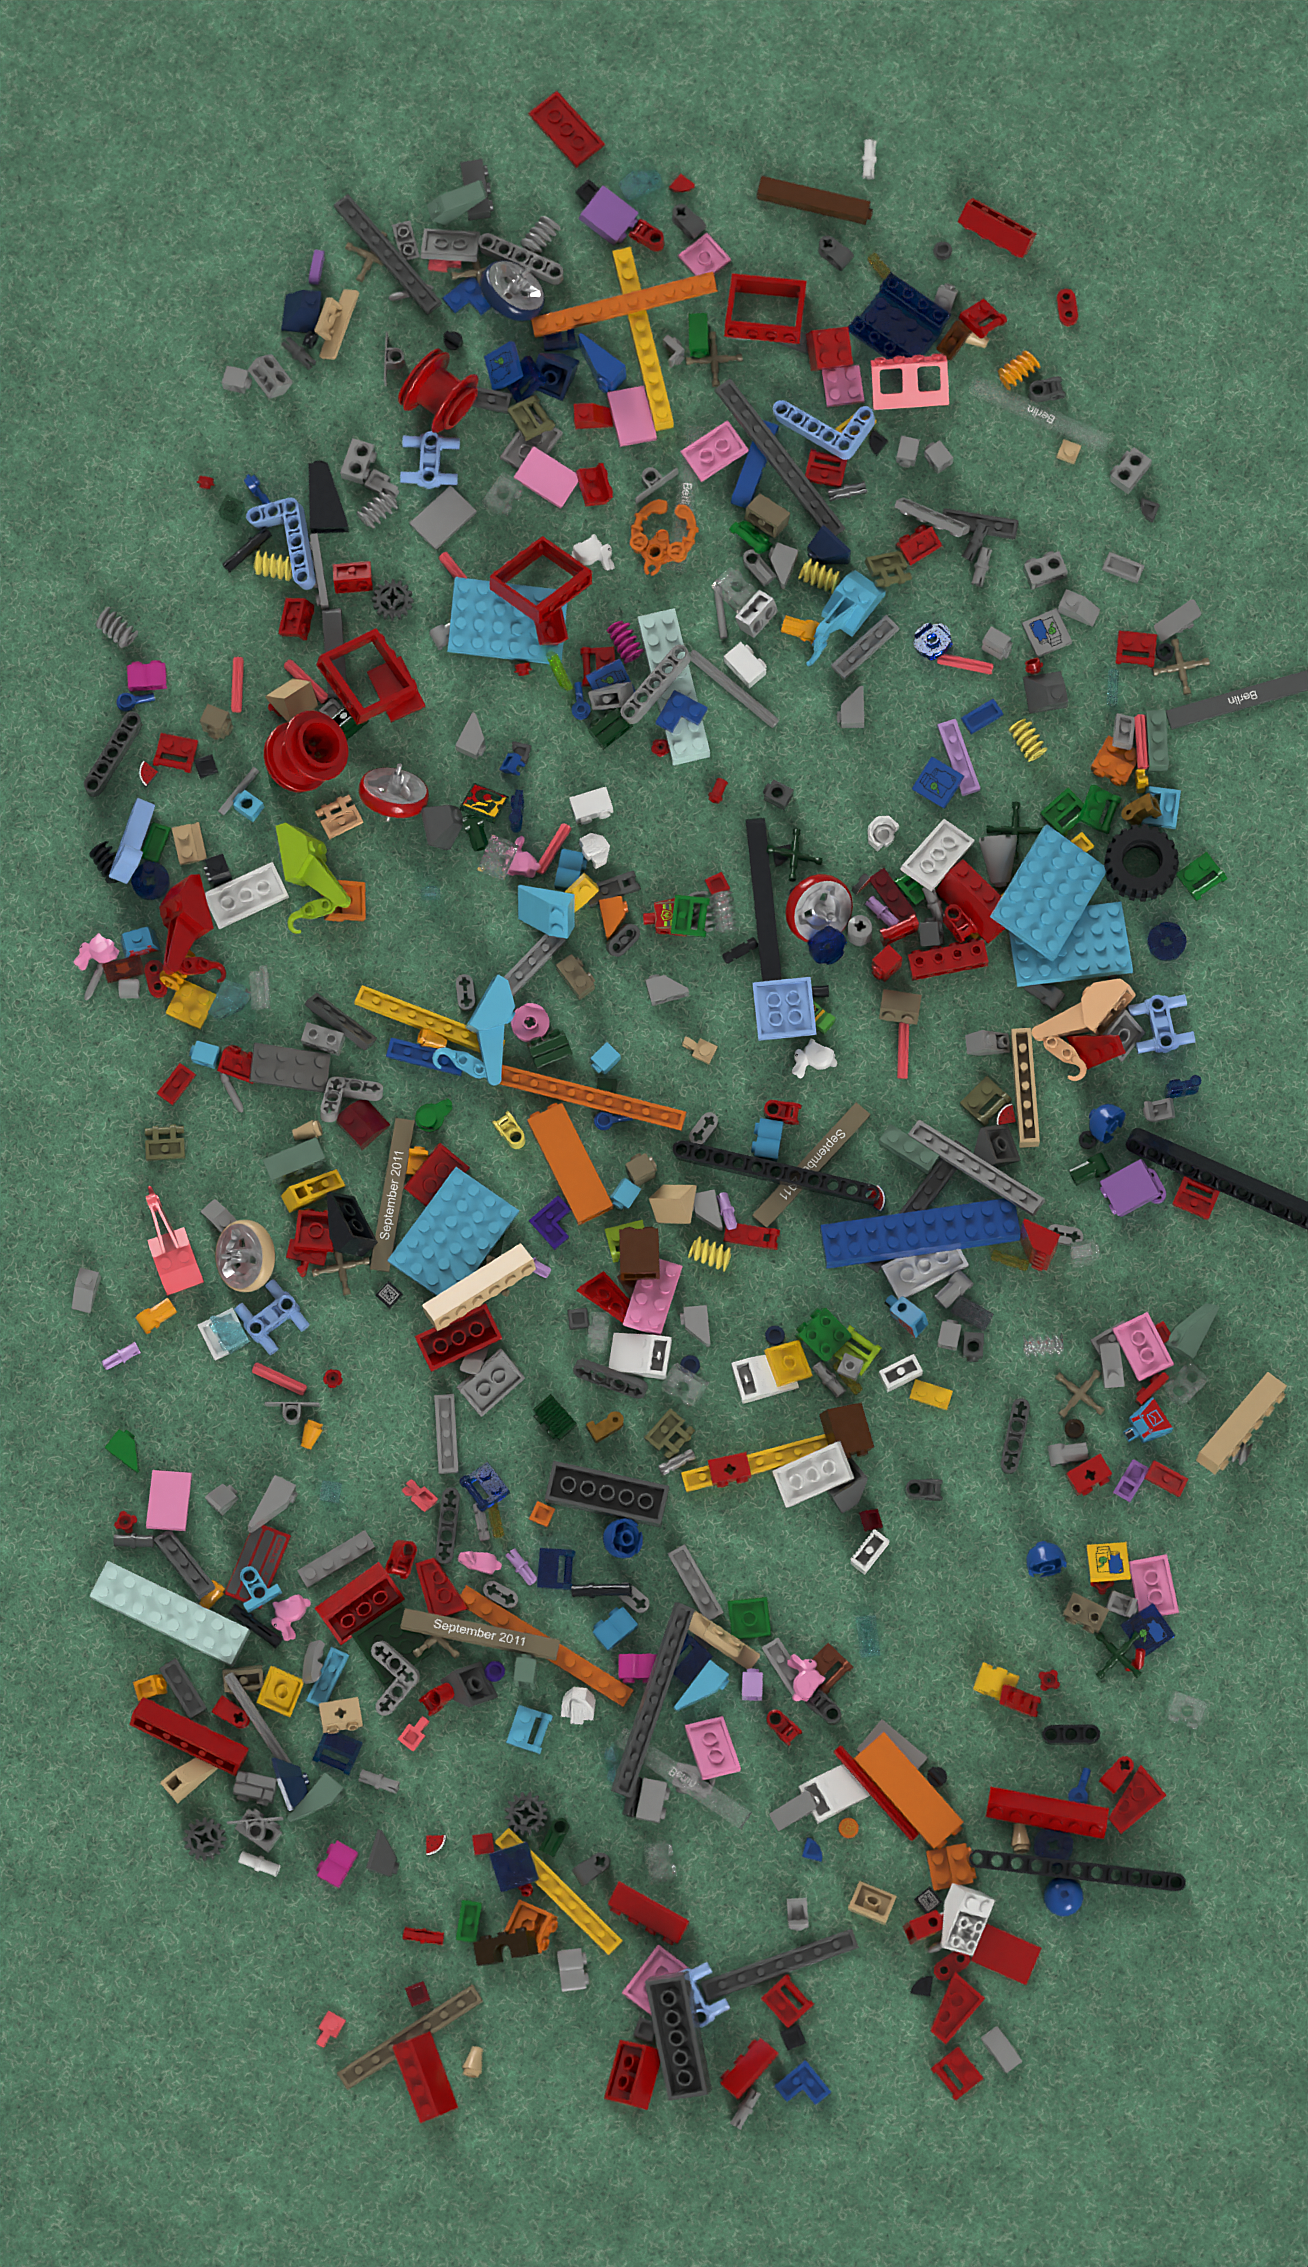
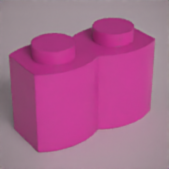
(146, 676)
(635, 1667)
(337, 1864)

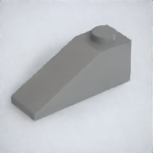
(275, 1500)

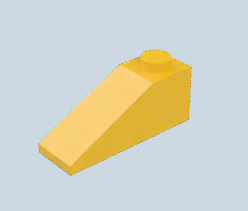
(584, 890)
(311, 1190)

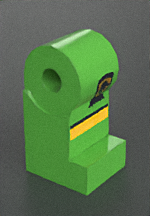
(822, 1019)

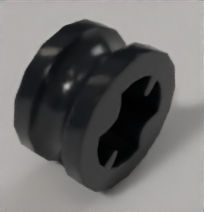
(310, 339)
(1168, 656)
(1086, 1145)

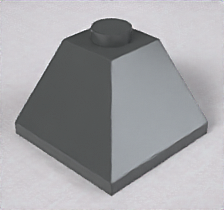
(1045, 692)
(442, 825)
(996, 1146)
(849, 1493)
(470, 1685)
(382, 1857)

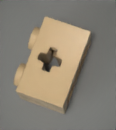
(331, 1711)

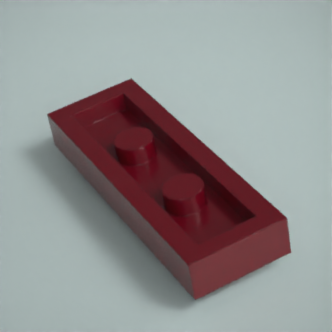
(891, 895)

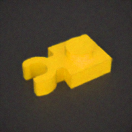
(1141, 780)

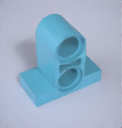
(252, 1586)

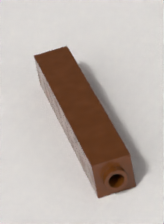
(814, 200)

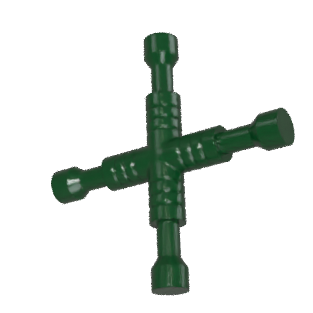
(1014, 829)
(794, 854)
(1118, 1655)

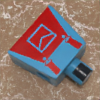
(139, 942)
(907, 1315)
(1148, 1423)

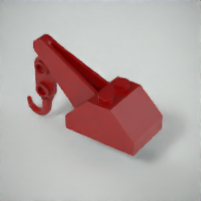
(187, 919)

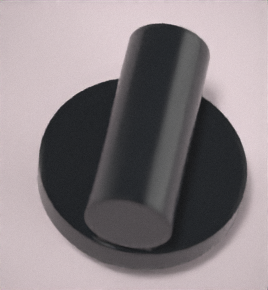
(452, 340)
(937, 1776)

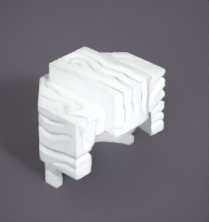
(882, 832)
(595, 848)
(578, 1705)

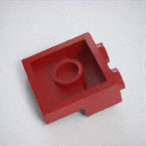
(313, 1231)

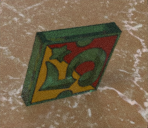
(484, 803)

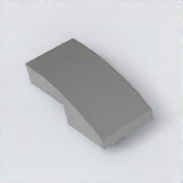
(405, 240)
(311, 1666)
(1001, 2049)

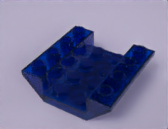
(899, 321)

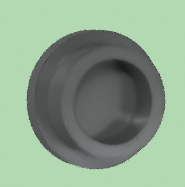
(942, 250)

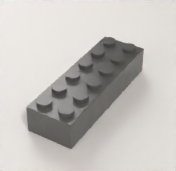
(607, 1494)
(678, 2035)

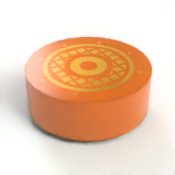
(848, 1828)

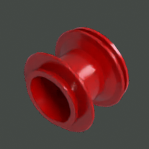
(438, 391)
(292, 749)

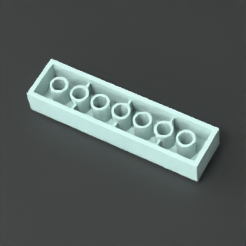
(659, 635)
(170, 1613)

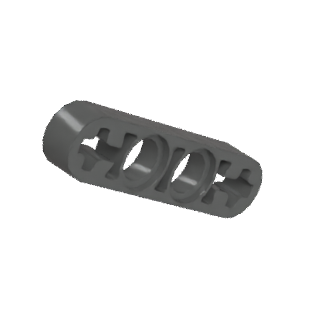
(611, 1375)
(1015, 1436)
(450, 1526)

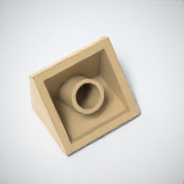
(293, 698)
(673, 1203)
(872, 1903)

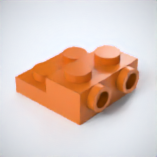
(1114, 763)
(357, 909)
(950, 1866)
(533, 1919)

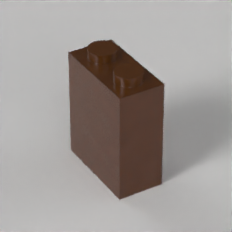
(639, 1253)
(848, 1426)

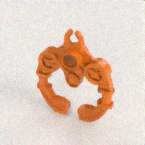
(660, 542)

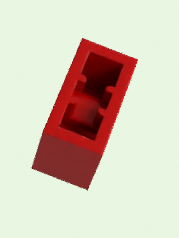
(886, 963)
(737, 1462)
(1095, 1465)

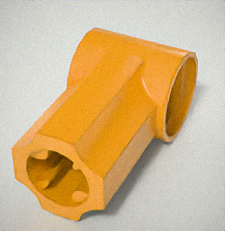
(803, 629)
(153, 1317)

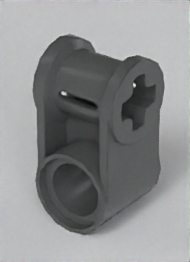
(689, 223)
(836, 254)
(1050, 390)
(925, 1489)
(823, 1706)
(588, 1870)

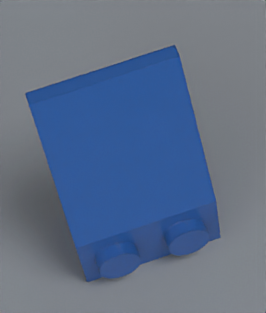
(605, 368)

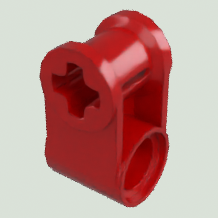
(645, 233)
(960, 926)
(784, 1111)
(400, 1559)
(437, 1698)
(229, 1711)
(783, 1727)
(1115, 1776)

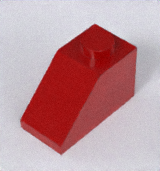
(592, 416)

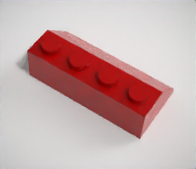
(974, 896)
(1038, 1244)
(458, 1339)
(359, 1603)
(648, 1913)
(425, 2076)

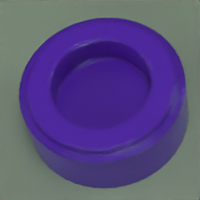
(494, 1671)

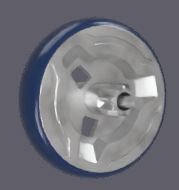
(507, 297)

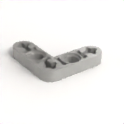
(343, 1090)
(401, 1679)

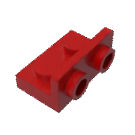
(594, 485)
(919, 543)
(352, 577)
(296, 618)
(552, 630)
(235, 1063)

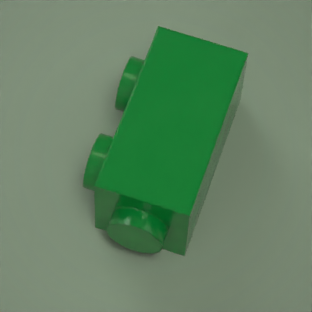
(698, 334)

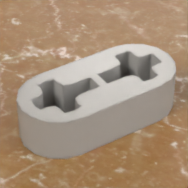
(470, 992)
(700, 1126)
(1066, 1231)
(498, 1598)
(632, 1604)

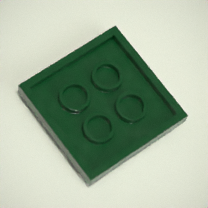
(388, 1629)

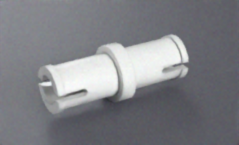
(869, 159)
(259, 1863)

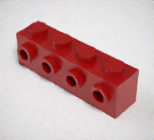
(997, 228)
(948, 959)

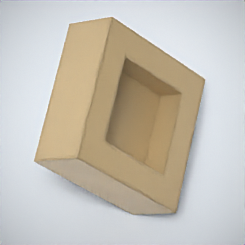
(1068, 451)

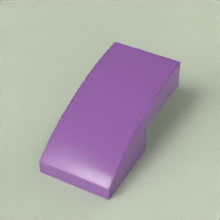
(1131, 1480)

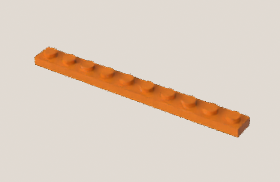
(624, 304)
(592, 1098)
(565, 1658)

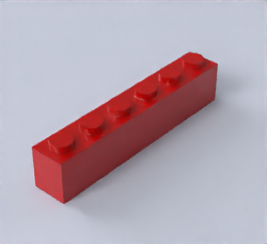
(189, 1736)
(1047, 1812)

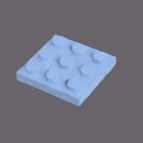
(784, 1008)

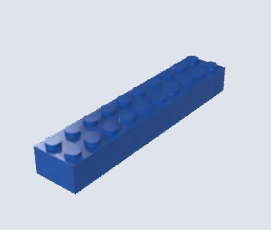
(919, 1232)

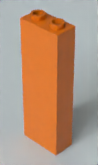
(569, 1163)
(909, 1791)

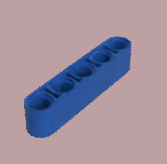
(751, 473)

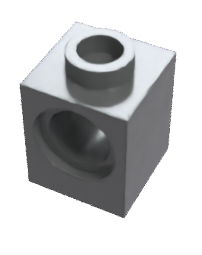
(782, 801)
(931, 932)
(973, 1337)

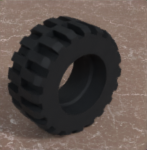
(1141, 887)

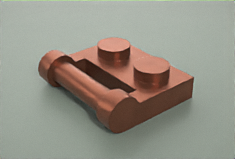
(826, 1659)

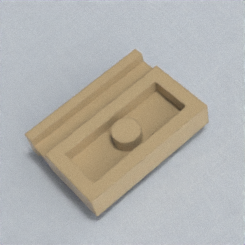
(189, 843)

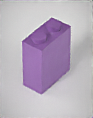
(609, 216)
(1130, 1188)

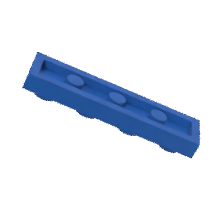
(420, 1056)

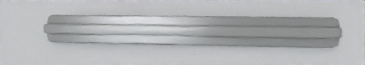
(734, 689)
(255, 1717)

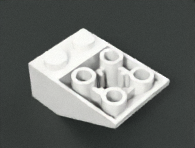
(640, 1354)
(756, 1379)
(834, 1792)
(964, 1918)

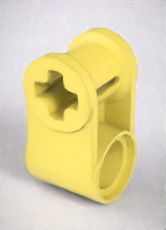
(508, 1128)

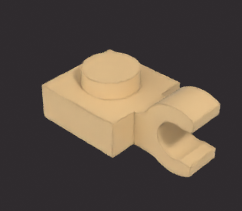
(702, 1050)

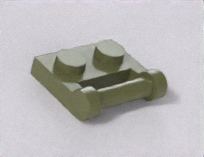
(526, 421)
(981, 1096)

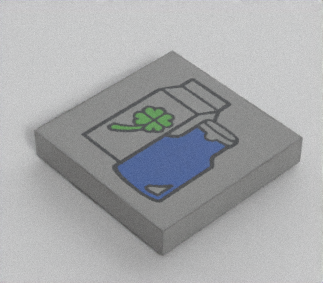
(1046, 633)

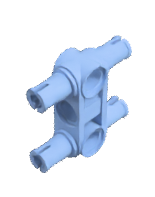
(430, 460)
(1161, 1024)
(271, 1317)
(701, 2006)

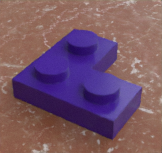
(546, 1222)

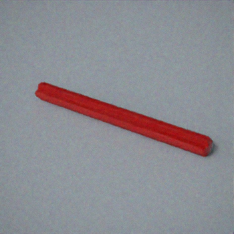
(876, 1793)

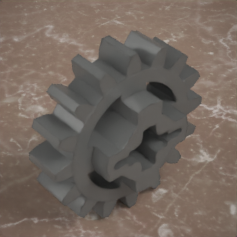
(399, 600)
(527, 1805)
(202, 1847)

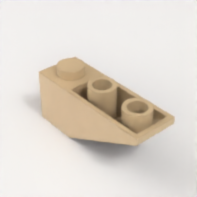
(187, 1778)

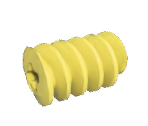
(273, 566)
(820, 575)
(1027, 740)
(710, 1253)

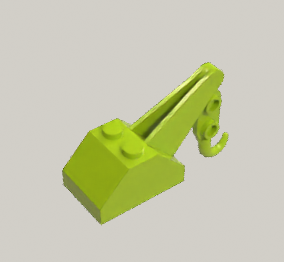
(304, 865)

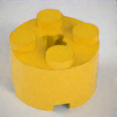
(991, 1680)

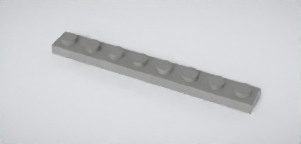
(977, 1168)

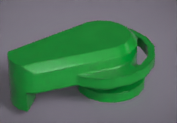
(433, 1115)

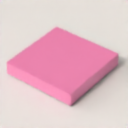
(704, 256)

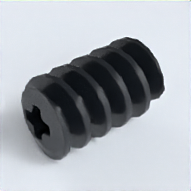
(104, 860)

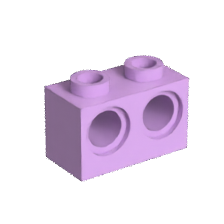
(752, 1685)

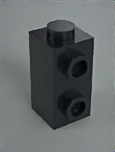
(217, 870)

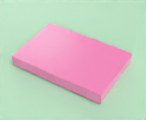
(631, 416)
(714, 451)
(547, 477)
(1143, 1347)
(169, 1500)
(1154, 1584)
(712, 1748)
(658, 1963)

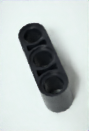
(1061, 1738)

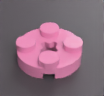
(524, 1014)

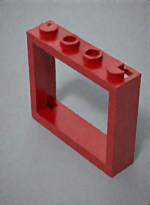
(765, 286)
(581, 579)
(344, 692)

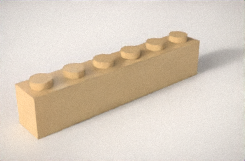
(1025, 1087)
(479, 1287)
(1241, 1423)

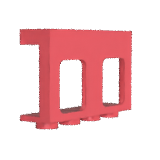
(910, 394)

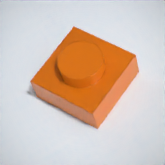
(542, 1514)

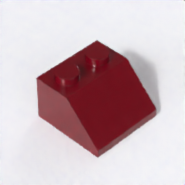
(362, 1123)

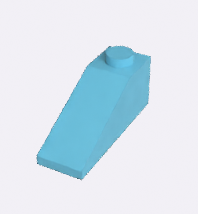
(705, 1684)

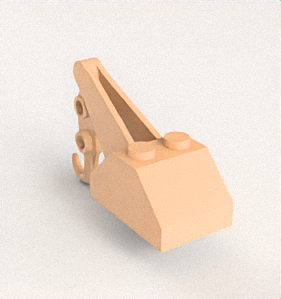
(1094, 1014)

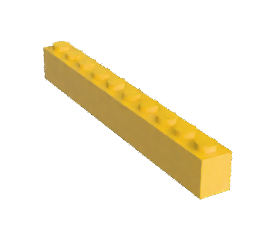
(644, 343)

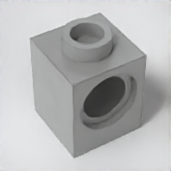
(236, 379)
(907, 451)
(938, 456)
(949, 1335)
(850, 1366)

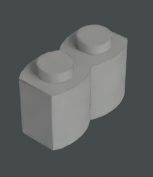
(997, 643)
(572, 1970)

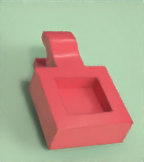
(442, 265)
(420, 1496)
(412, 1736)
(331, 2026)

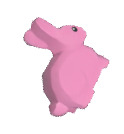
(523, 862)
(99, 949)
(479, 1561)
(287, 1612)
(807, 1678)

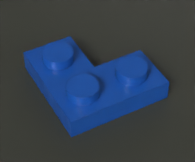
(464, 293)
(677, 707)
(803, 2078)

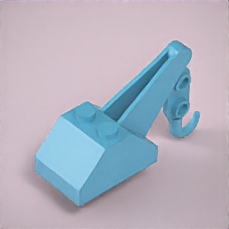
(846, 609)
(488, 1023)

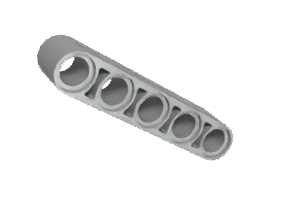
(515, 252)
(657, 674)

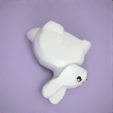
(593, 550)
(815, 1056)

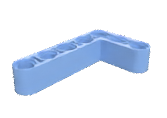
(824, 431)
(293, 535)
(129, 851)

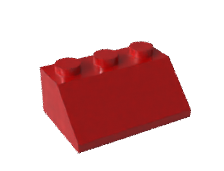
(748, 2068)
(633, 2074)

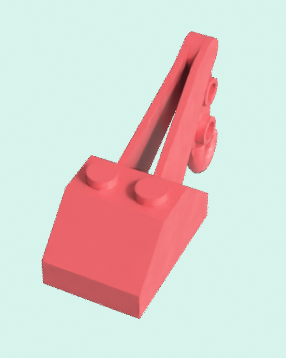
(172, 1253)

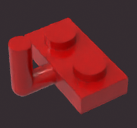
(305, 1257)

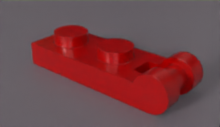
(752, 1236)
(1019, 1701)

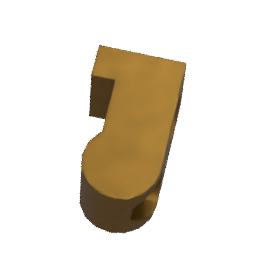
(1141, 809)
(606, 1427)

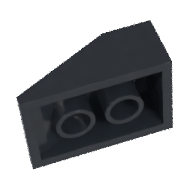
(348, 1225)

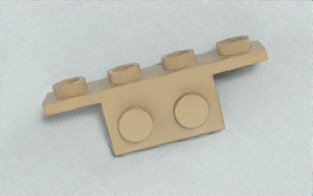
(334, 322)
(723, 1641)

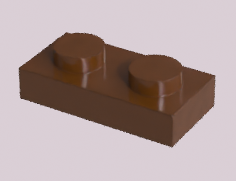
(954, 340)

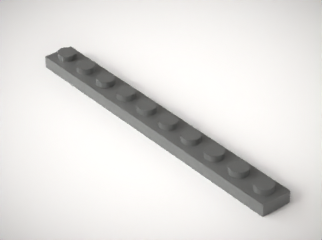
(778, 457)
(652, 1700)

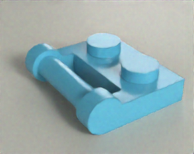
(1168, 805)
(523, 1726)

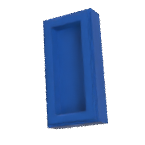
(982, 716)

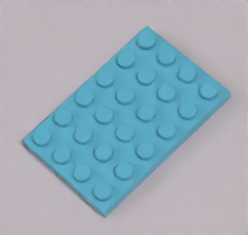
(493, 627)
(1049, 892)
(1092, 950)
(453, 1233)

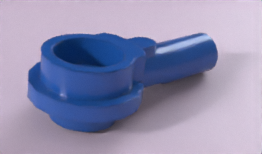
(252, 483)
(127, 701)
(580, 709)
(604, 1120)
(1079, 1794)

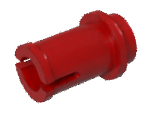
(716, 794)

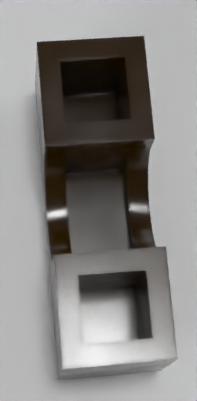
(490, 1950)

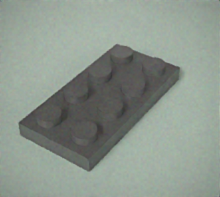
(289, 1067)

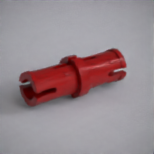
(423, 1935)

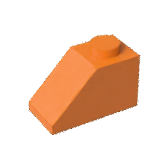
(612, 914)

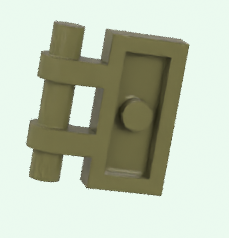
(888, 563)
(164, 1148)
(665, 1429)

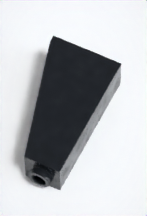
(324, 502)

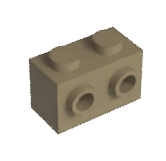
(767, 515)
(216, 722)
(575, 977)
(900, 1007)
(641, 1169)
(1085, 1613)
(248, 1676)

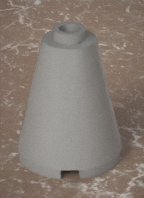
(999, 857)

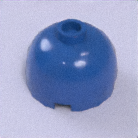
(1105, 1119)
(622, 1538)
(1045, 1559)
(1063, 1896)

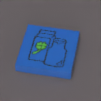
(503, 366)
(608, 675)
(938, 782)

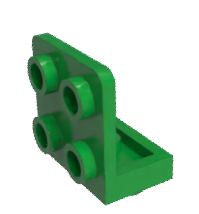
(823, 1333)

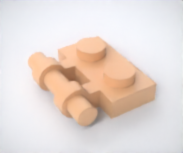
(341, 821)

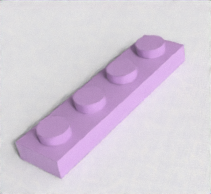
(958, 756)

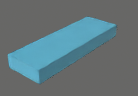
(330, 1674)

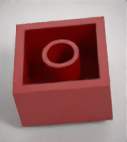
(829, 348)

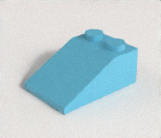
(547, 910)

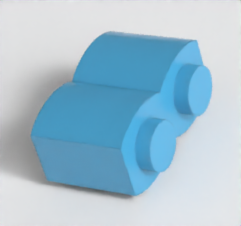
(569, 868)
(768, 1139)
(615, 1628)

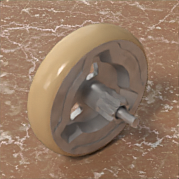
(257, 1249)

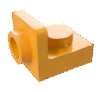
(416, 1158)
(150, 1686)

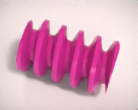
(624, 642)

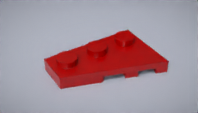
(1096, 1049)
(606, 1295)
(438, 1590)
(1136, 1801)
(956, 2007)

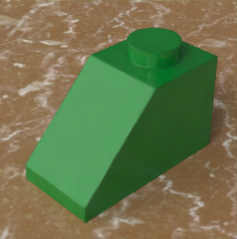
(124, 1449)

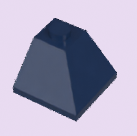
(302, 311)
(558, 371)
(828, 549)
(291, 1782)

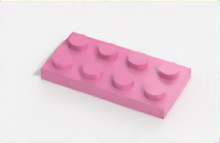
(652, 1300)

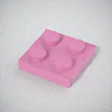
(843, 386)

